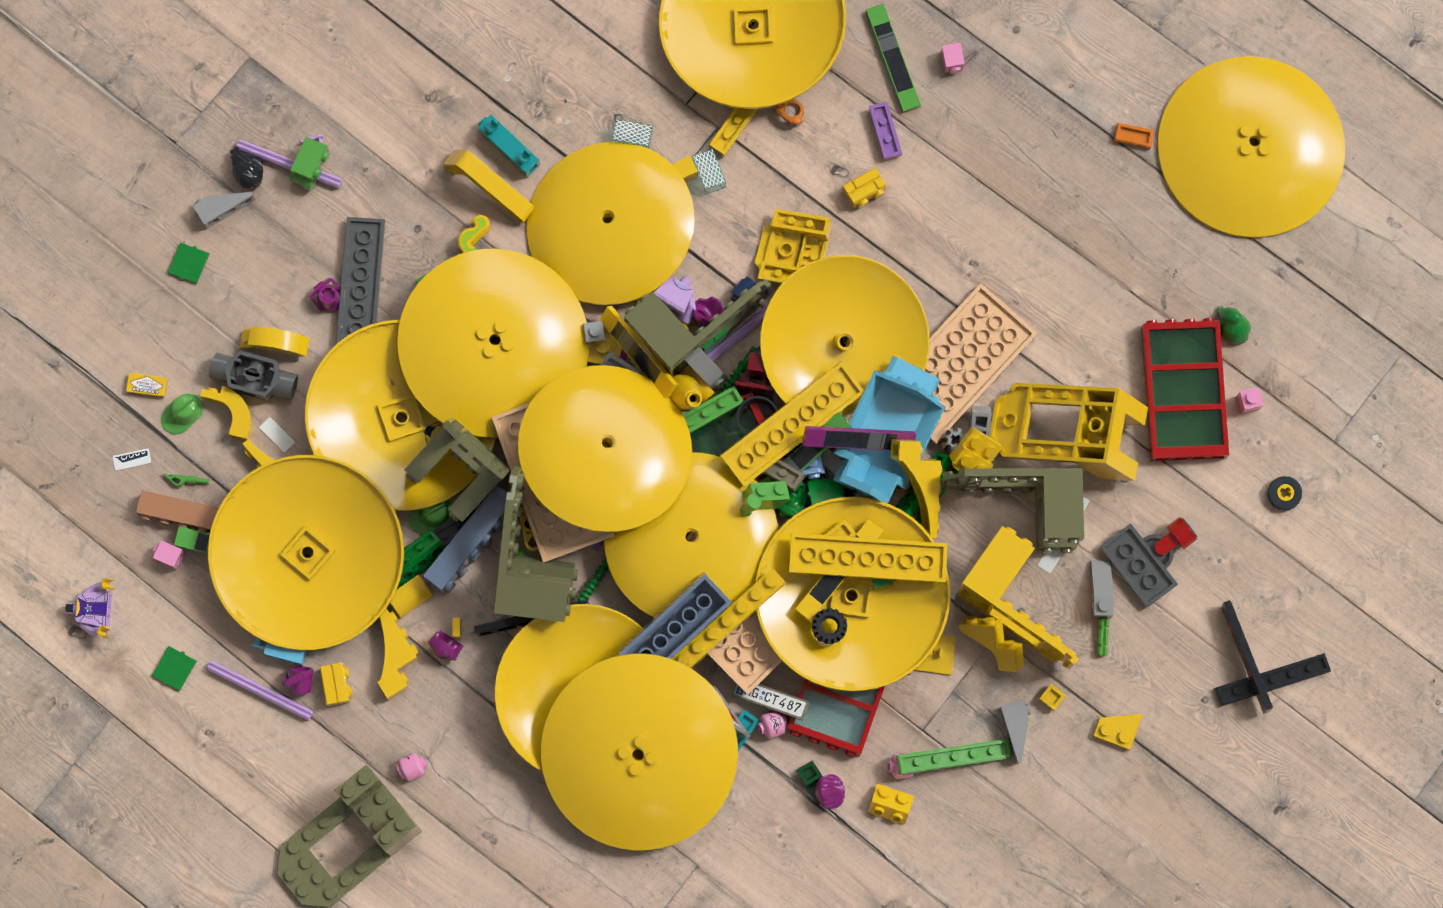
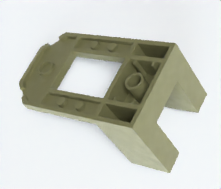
(672, 341)
(473, 452)
(1057, 499)
(524, 583)
(378, 811)

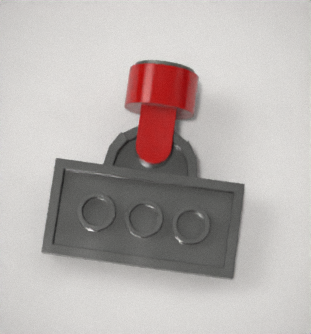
(1146, 559)

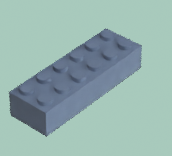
(468, 542)
(679, 620)

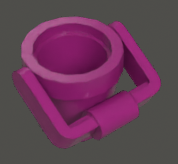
(327, 296)
(299, 679)

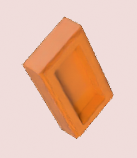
(1134, 136)

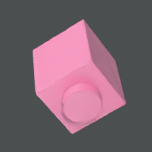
(952, 58)
(1249, 400)
(168, 554)

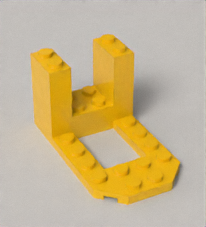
(1097, 433)
(990, 580)

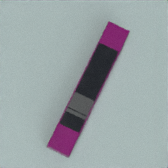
(853, 437)

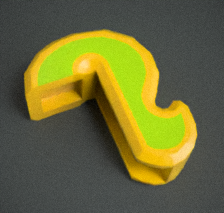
(472, 235)

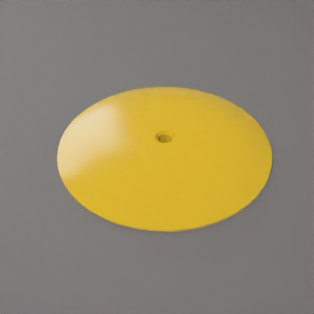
(633, 251)
(838, 300)
(596, 484)
(658, 562)
(544, 661)

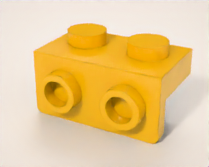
(890, 804)

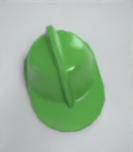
(182, 413)
(430, 517)

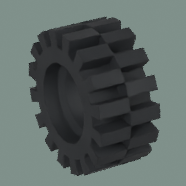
(829, 614)

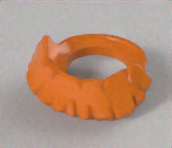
(793, 120)

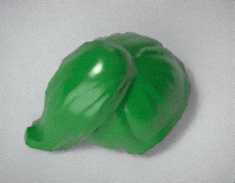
(1233, 325)
(795, 504)

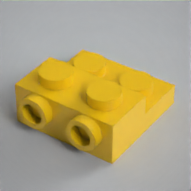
(975, 451)

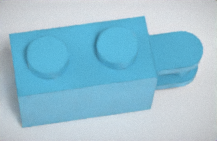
(289, 655)

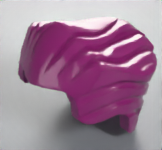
(706, 310)
(445, 646)
(830, 791)

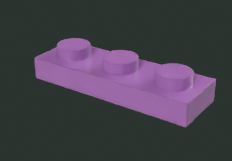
(885, 131)

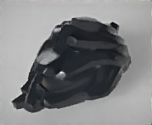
(247, 168)

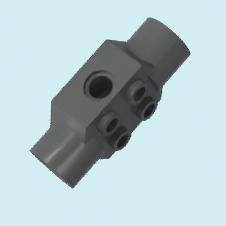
(253, 376)

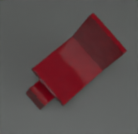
(757, 372)

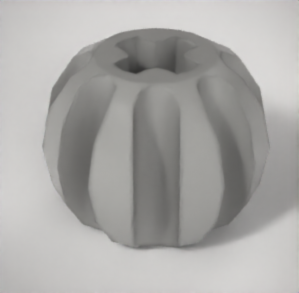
(951, 436)

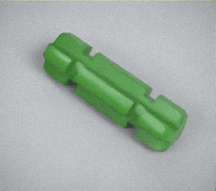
(1102, 637)

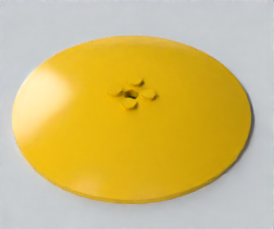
(748, 67)
(1241, 185)
(449, 326)
(354, 420)
(261, 542)
(887, 626)
(648, 707)

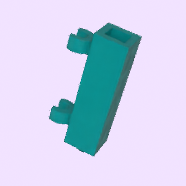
(508, 145)

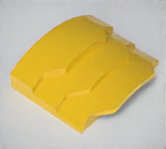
(791, 243)

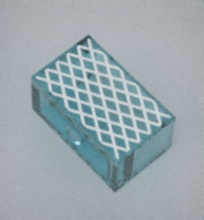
(632, 133)
(709, 171)

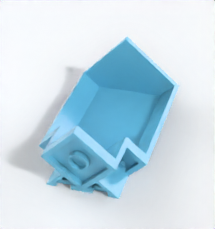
(892, 401)

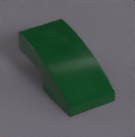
(810, 775)

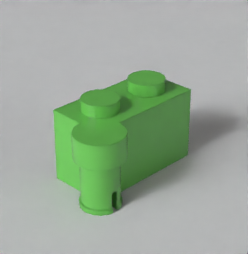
(308, 163)
(764, 496)

